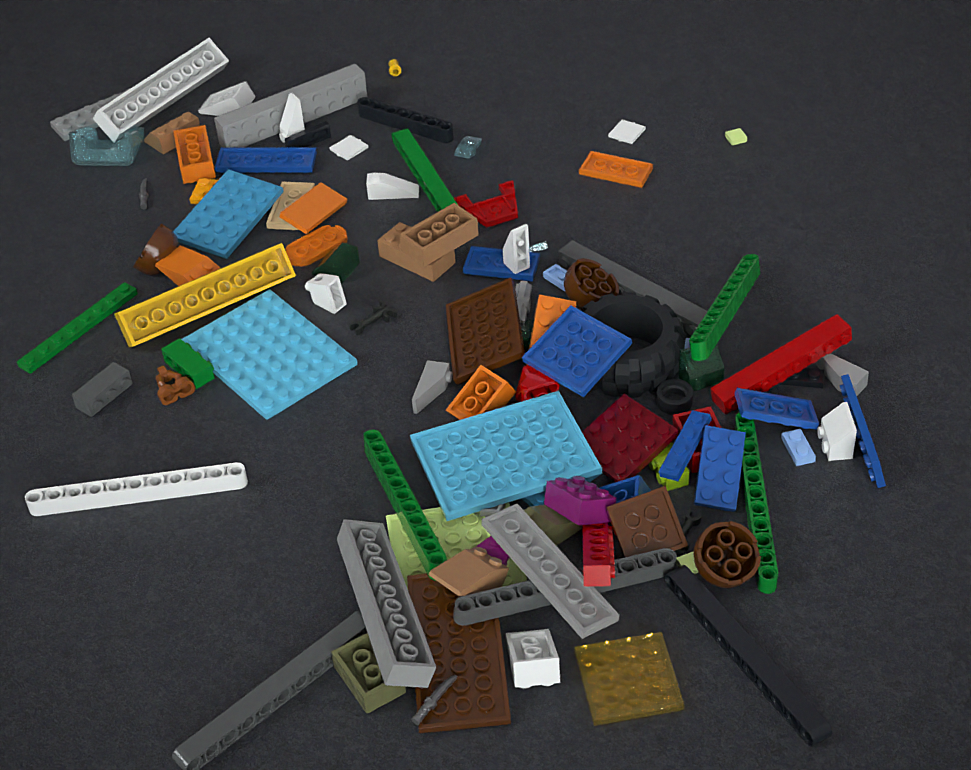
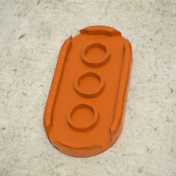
(315, 245)

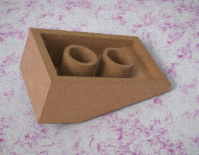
(470, 572)

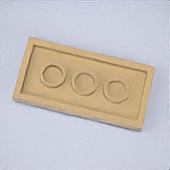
(291, 193)

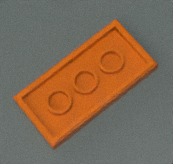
(616, 169)
(313, 208)

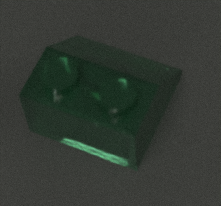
(339, 262)
(701, 373)

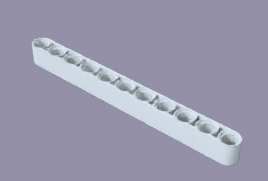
(136, 489)

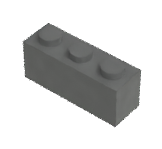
(102, 389)

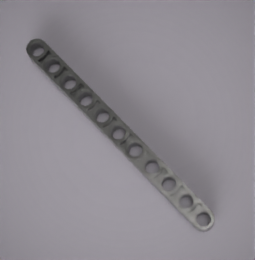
(526, 596)
(266, 697)

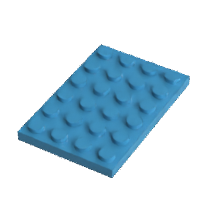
(227, 213)

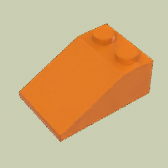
(186, 265)
(481, 394)

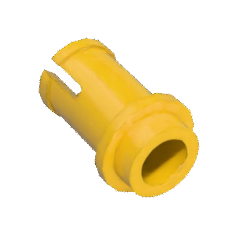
(394, 68)

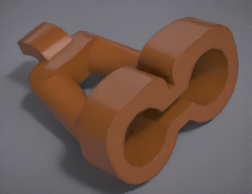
(169, 393)

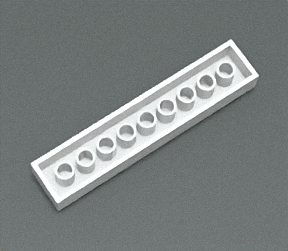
(160, 90)

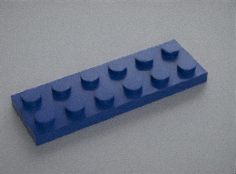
(266, 159)
(865, 443)

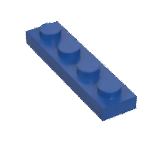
(684, 445)

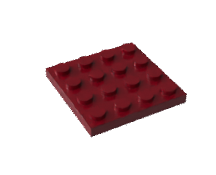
(627, 438)

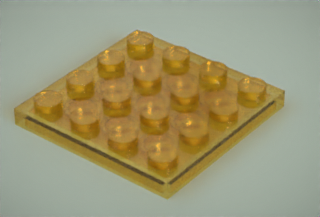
(628, 678)

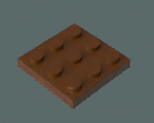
(646, 523)

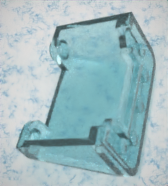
(88, 150)

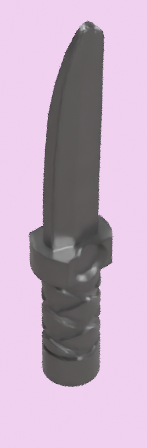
(143, 195)
(430, 702)

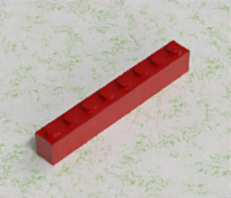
(783, 362)

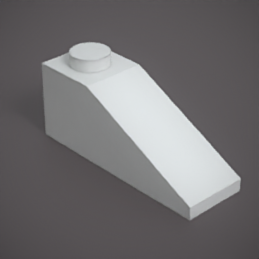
(292, 118)
(390, 187)
(516, 250)

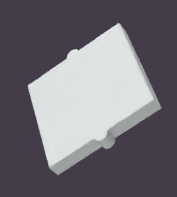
(626, 131)
(349, 147)

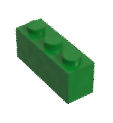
(188, 362)

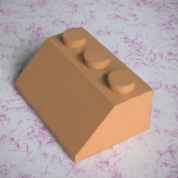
(163, 137)

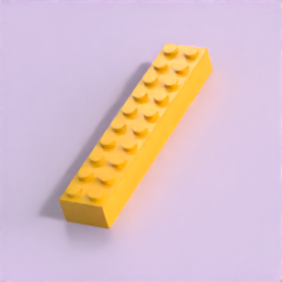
(204, 295)

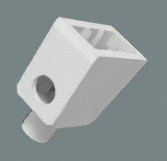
(327, 292)

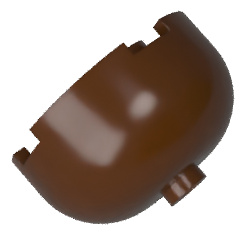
(158, 247)
(586, 282)
(732, 546)

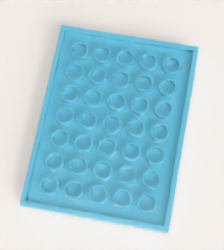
(270, 353)
(503, 454)

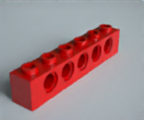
(598, 555)

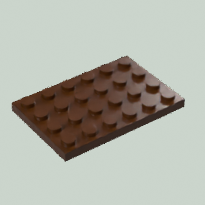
(484, 330)

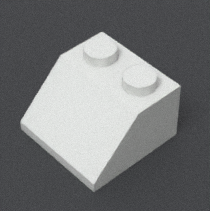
(838, 433)

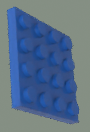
(577, 350)

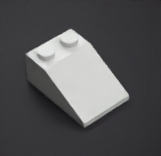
(228, 100)
(533, 658)

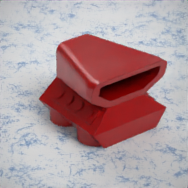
(534, 384)

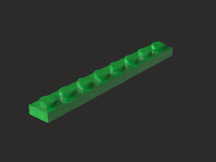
(76, 328)

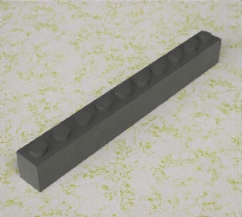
(628, 281)

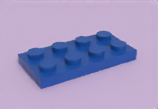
(490, 263)
(776, 408)
(719, 468)

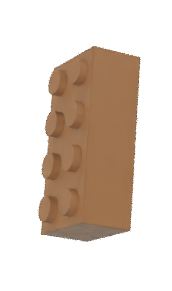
(439, 234)
(390, 249)

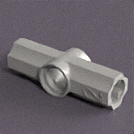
(523, 295)

